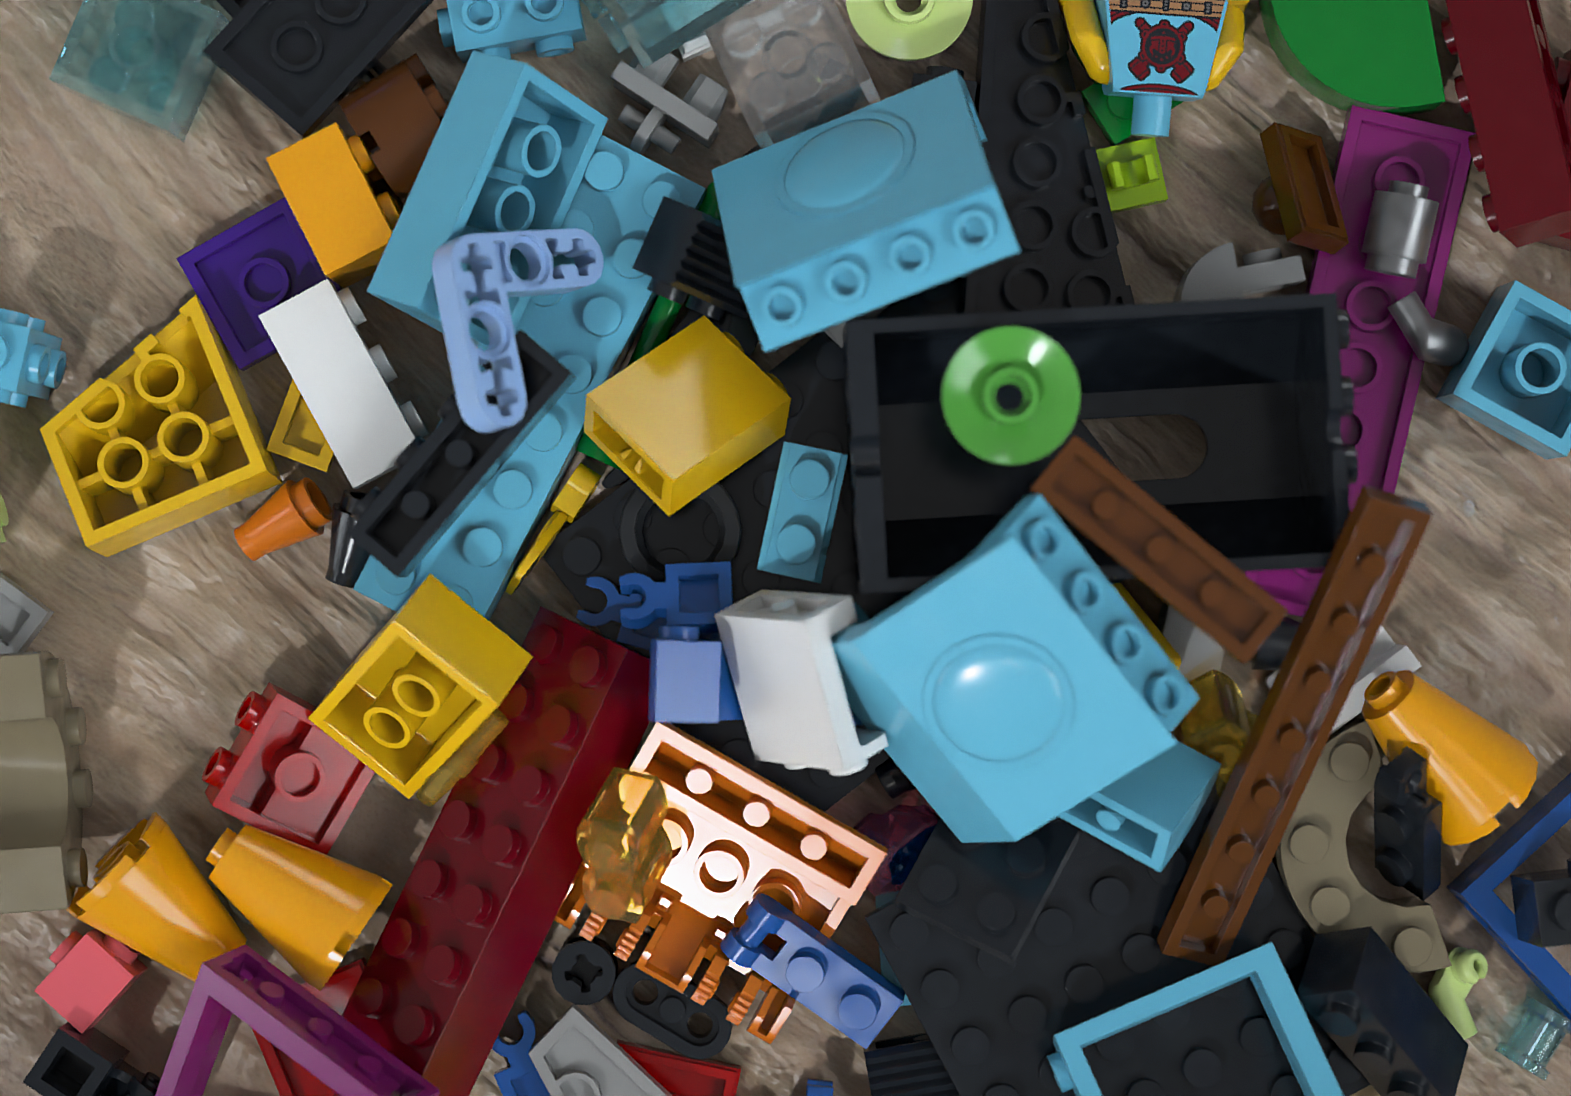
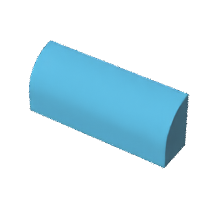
(1150, 806)

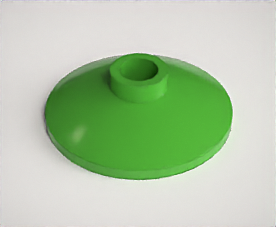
(1047, 390)

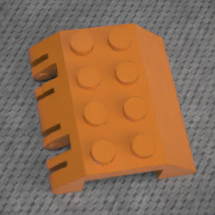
(729, 843)

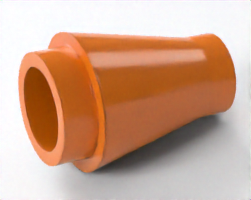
(286, 518)

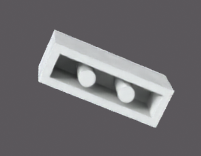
(343, 380)

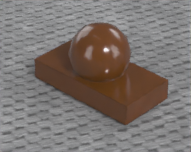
(1299, 192)

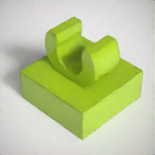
(1132, 175)

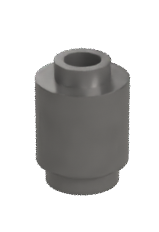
(1399, 229)

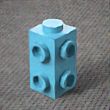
(511, 27)
(28, 359)

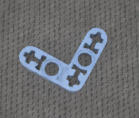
(493, 284)

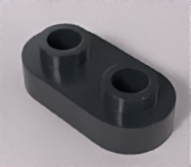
(669, 1013)

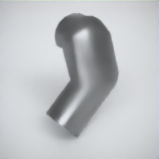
(1429, 338)

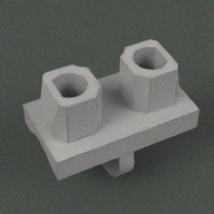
(693, 115)

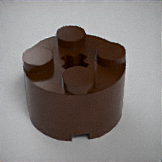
(397, 120)

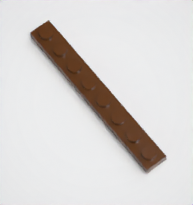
(1294, 724)

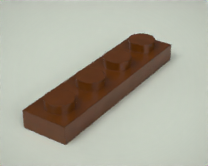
(1159, 550)

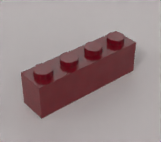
(1516, 115)

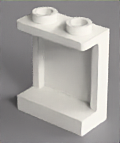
(792, 681)

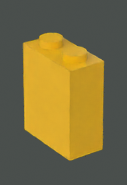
(687, 414)

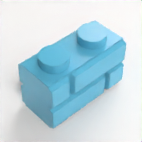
(802, 512)

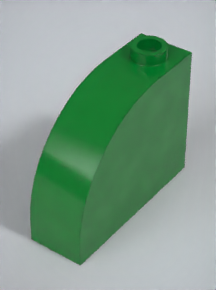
(1359, 52)

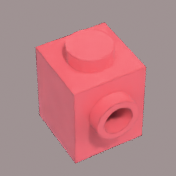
(89, 977)

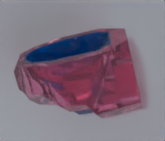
(904, 833)

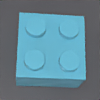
(1518, 371)

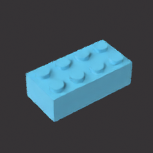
(497, 164)

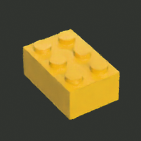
(421, 687)

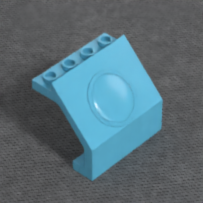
(862, 211)
(1013, 681)

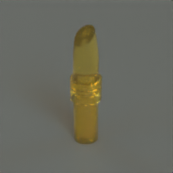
(462, 760)

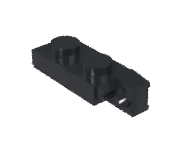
(1407, 826)

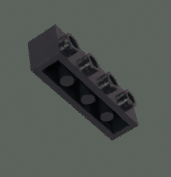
(450, 469)

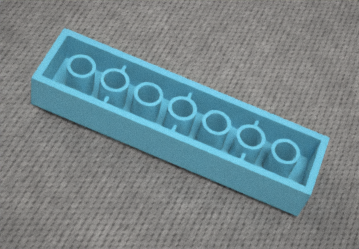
(589, 337)

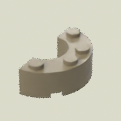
(40, 785)
(1316, 863)

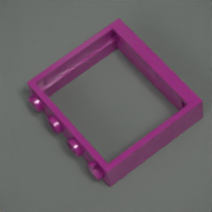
(288, 1019)

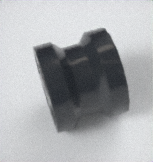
(584, 960)

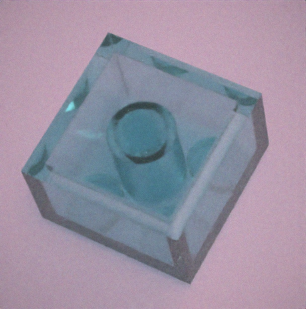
(141, 59)

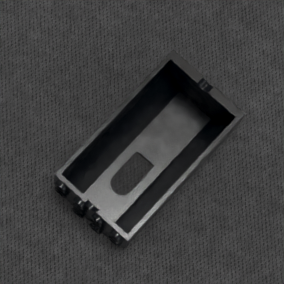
(1244, 369)

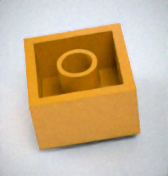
(337, 202)

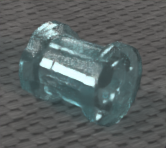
(1535, 1038)

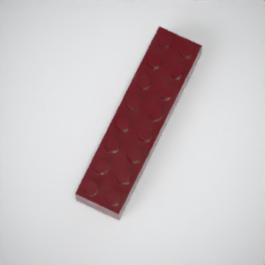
(501, 856)

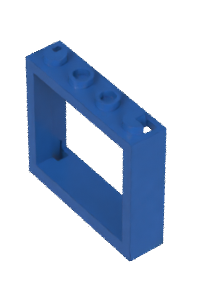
(1476, 886)

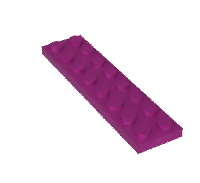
(1379, 358)

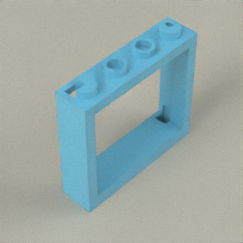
(1276, 996)

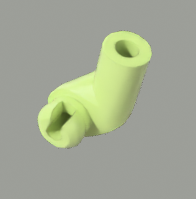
(1452, 984)

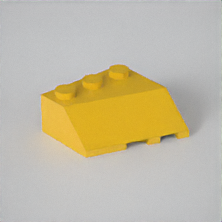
(160, 439)

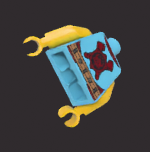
(1156, 50)

